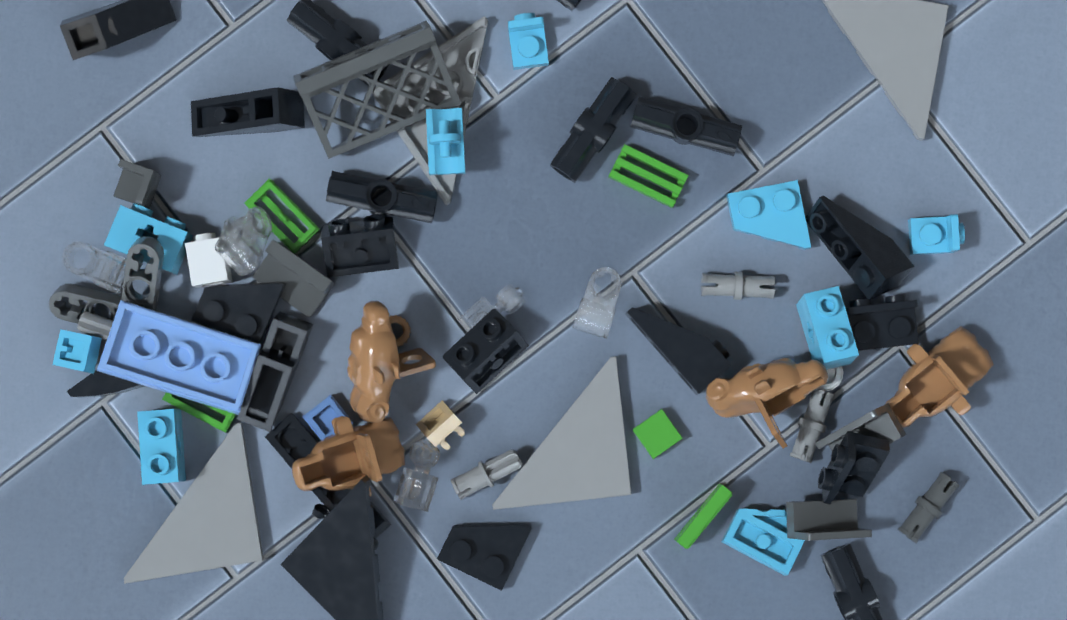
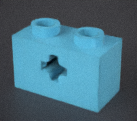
(134, 222)
(827, 328)
(161, 446)

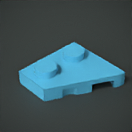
(772, 213)
(763, 538)

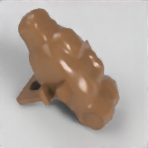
(377, 364)
(940, 377)
(766, 390)
(350, 455)

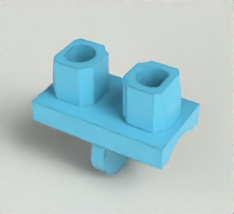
(445, 141)

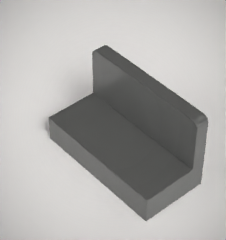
(304, 285)
(878, 423)
(823, 521)

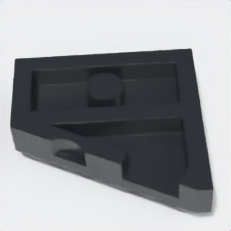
(239, 309)
(485, 551)

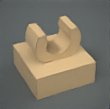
(439, 424)

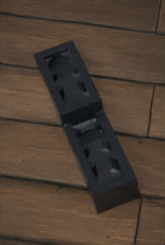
(295, 442)

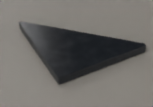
(340, 559)

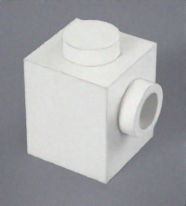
(205, 264)

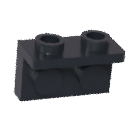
(359, 246)
(883, 324)
(485, 350)
(852, 466)

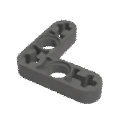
(134, 261)

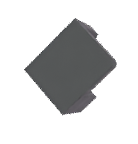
(137, 184)

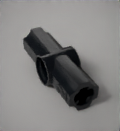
(331, 36)
(593, 129)
(709, 131)
(359, 192)
(852, 590)

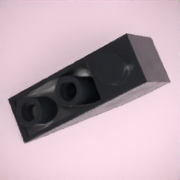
(114, 25)
(862, 250)

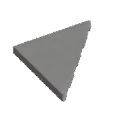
(899, 47)
(462, 59)
(581, 454)
(211, 523)

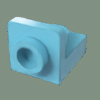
(527, 41)
(935, 235)
(77, 351)

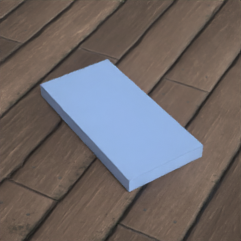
(179, 357)

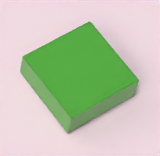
(657, 434)

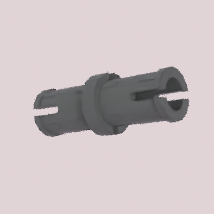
(928, 507)

